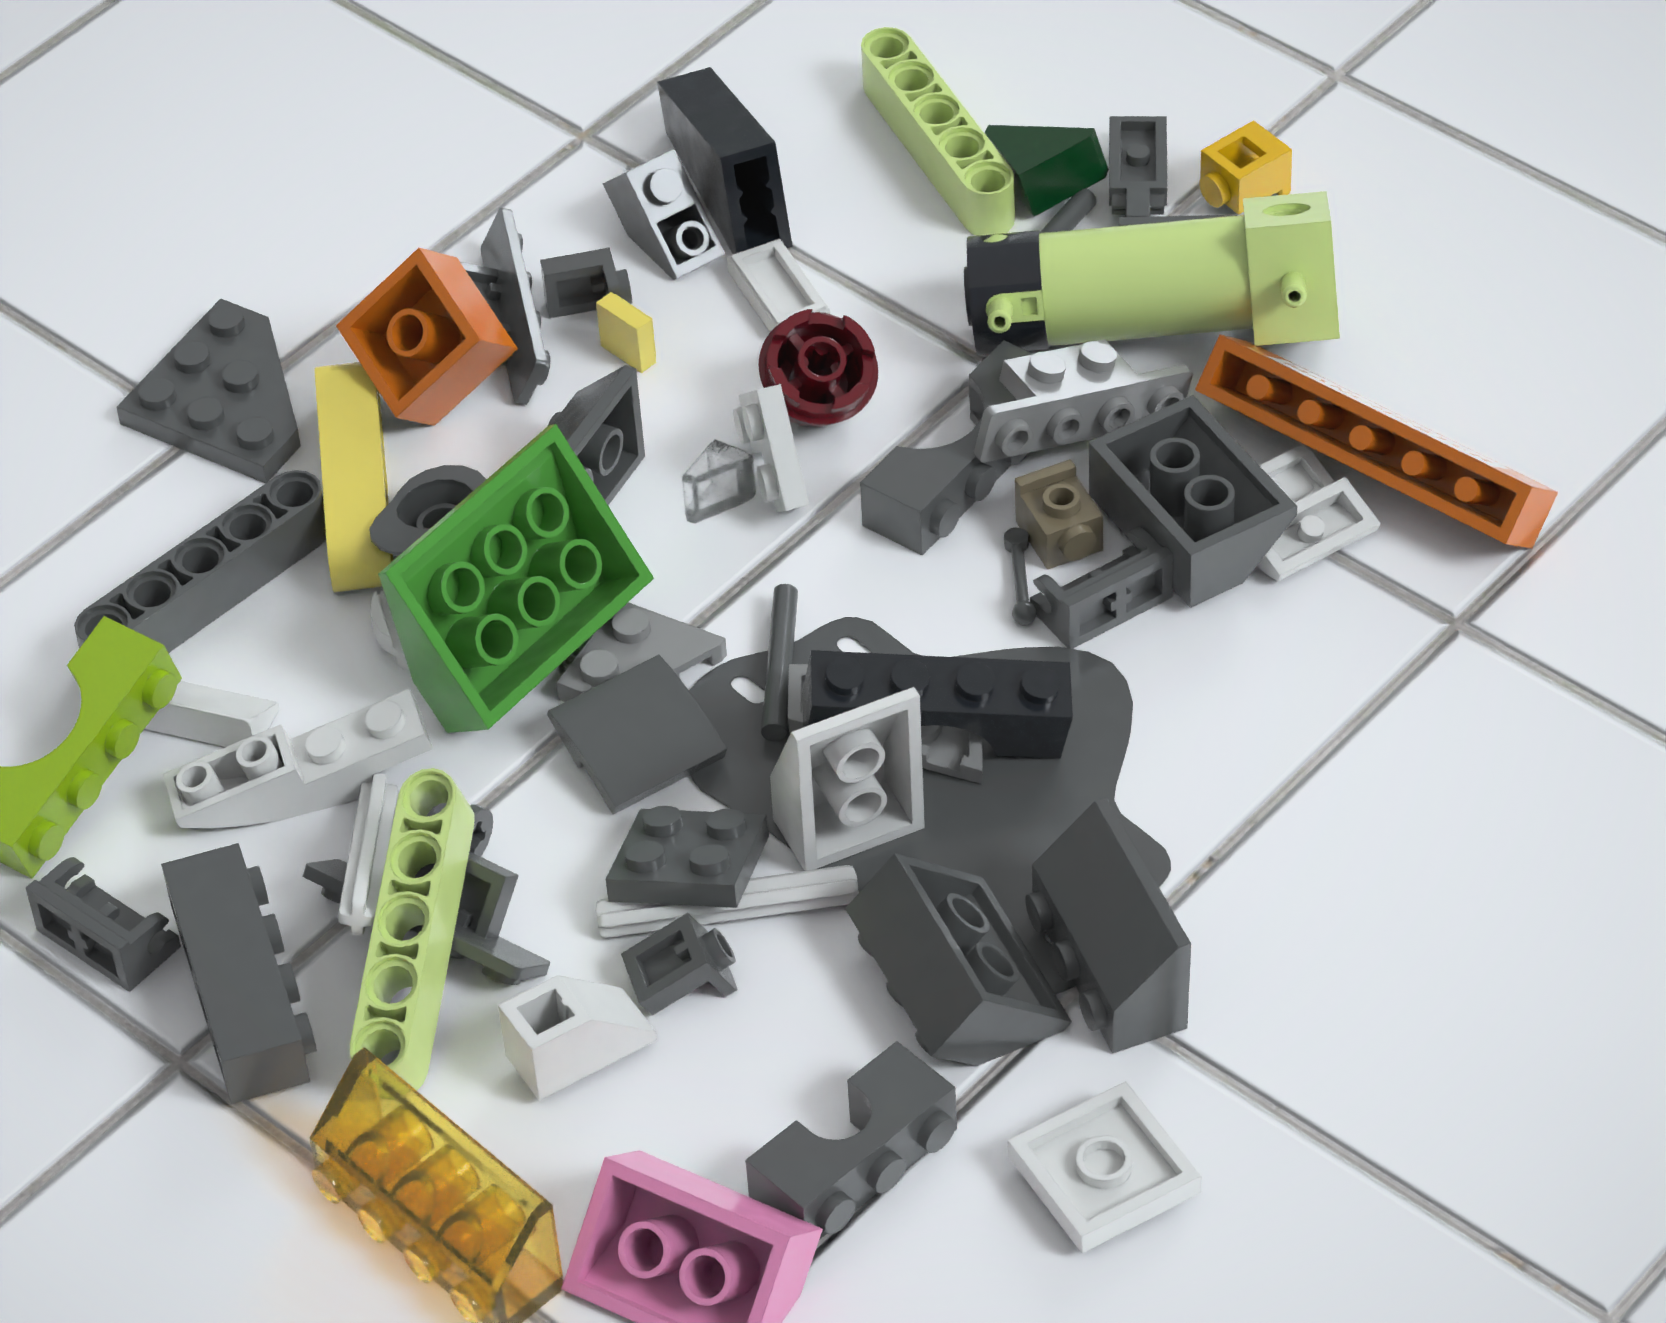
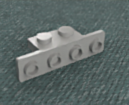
(1072, 398)

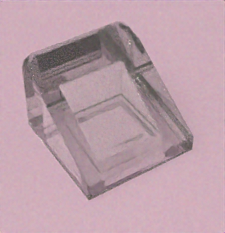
(718, 481)

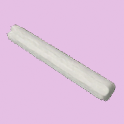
(367, 853)
(761, 898)

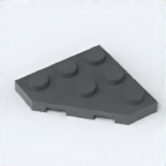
(220, 395)

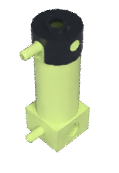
(1159, 279)

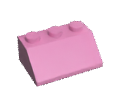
(686, 1248)

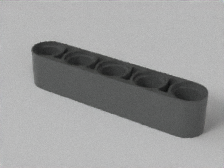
(217, 563)

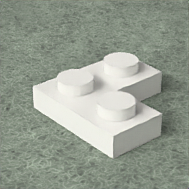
(767, 427)

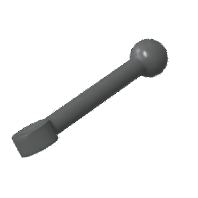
(1017, 541)

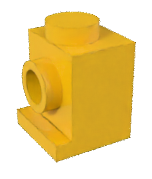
(1245, 166)

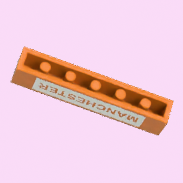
(1377, 442)

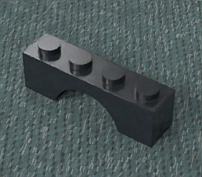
(1012, 704)

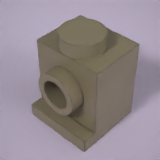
(1058, 515)

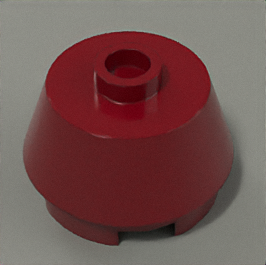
(822, 366)

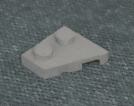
(633, 638)

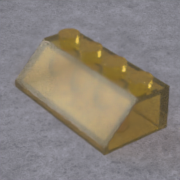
(436, 1196)

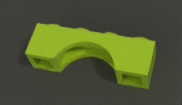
(122, 688)

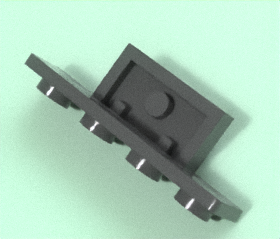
(508, 293)
(479, 918)

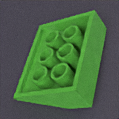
(510, 584)

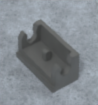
(1108, 593)
(99, 926)

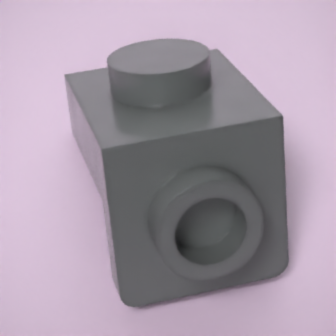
(580, 280)

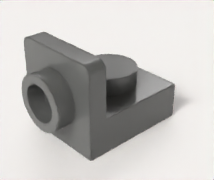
(679, 962)

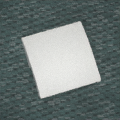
(1327, 513)

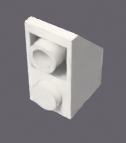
(569, 1031)

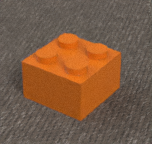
(426, 337)

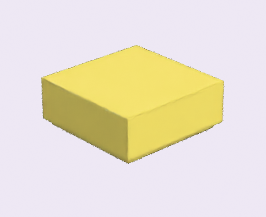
(626, 332)

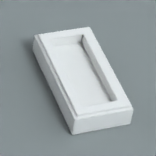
(774, 283)

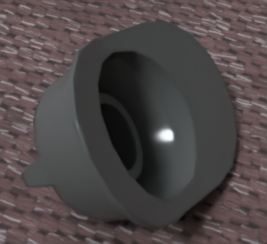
(421, 505)

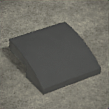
(637, 733)

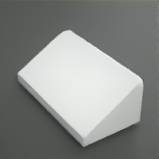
(213, 715)

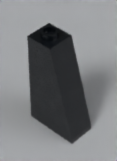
(727, 159)

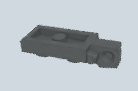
(1137, 165)

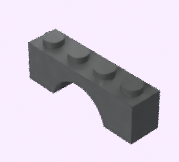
(924, 492)

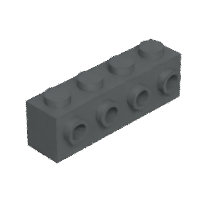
(237, 973)

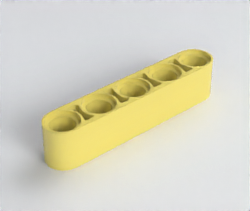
(351, 473)

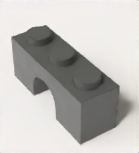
(901, 1117)

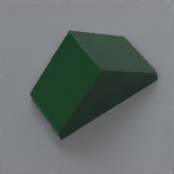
(1049, 161)

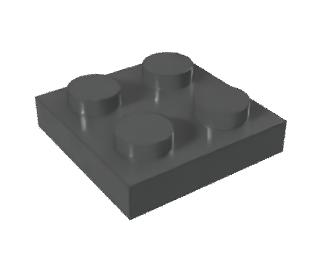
(687, 857)

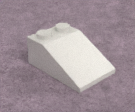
(851, 781)

